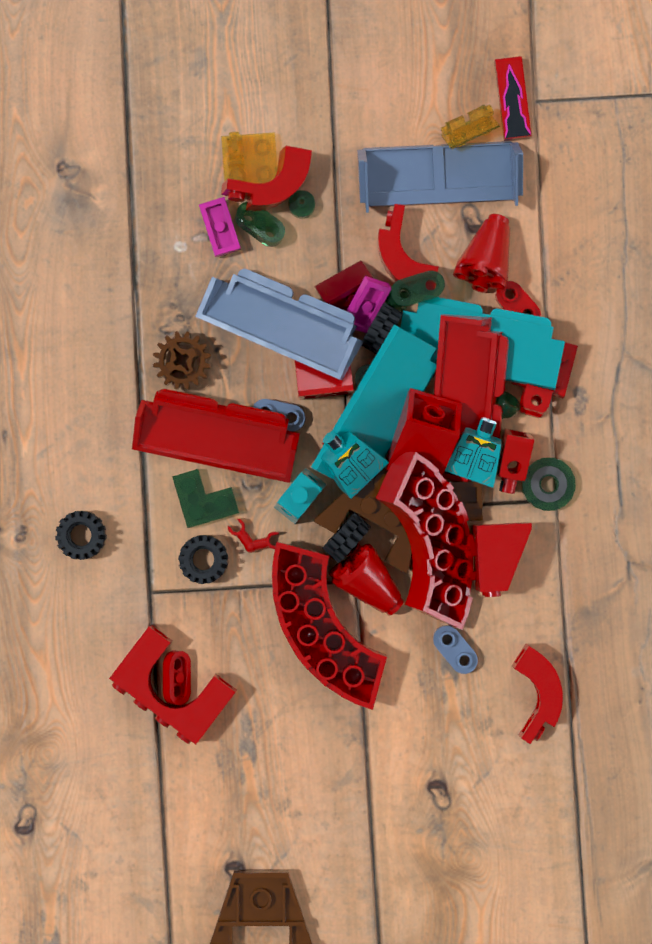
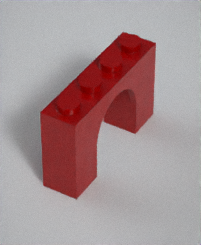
(134, 677)

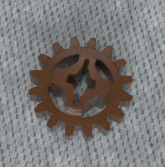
(193, 353)

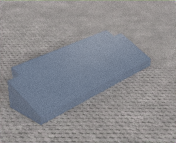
(270, 317)

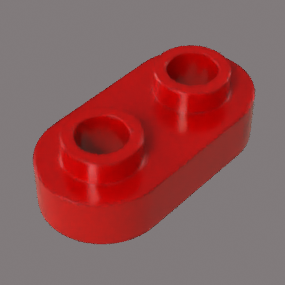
(520, 301)
(176, 677)

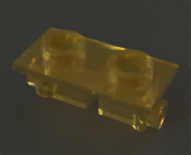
(458, 132)

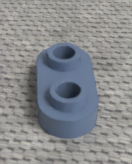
(285, 409)
(454, 650)

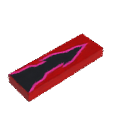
(512, 98)

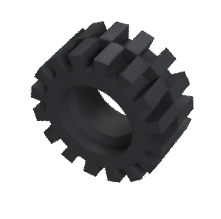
(380, 327)
(64, 535)
(346, 537)
(186, 559)

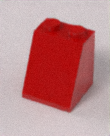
(316, 384)
(427, 427)
(498, 555)

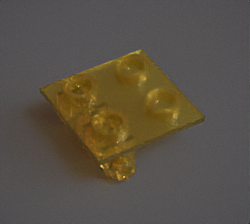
(249, 157)

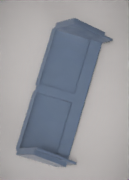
(440, 174)

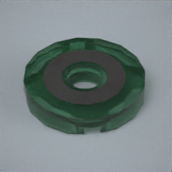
(564, 482)

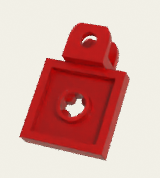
(543, 395)

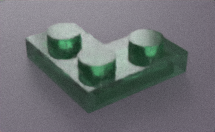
(199, 506)

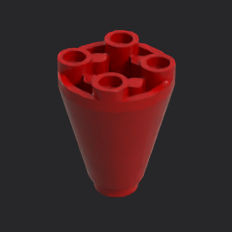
(487, 256)
(367, 579)

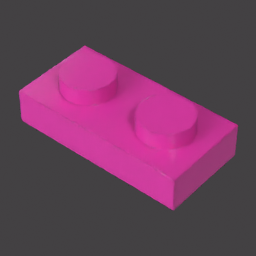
(219, 227)
(368, 302)

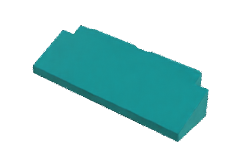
(532, 352)
(381, 395)

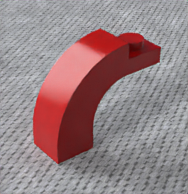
(290, 175)
(391, 252)
(548, 691)

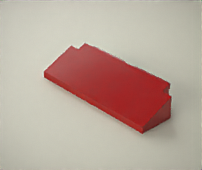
(471, 370)
(216, 434)

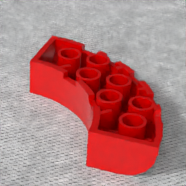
(437, 538)
(317, 632)

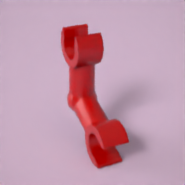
(250, 544)

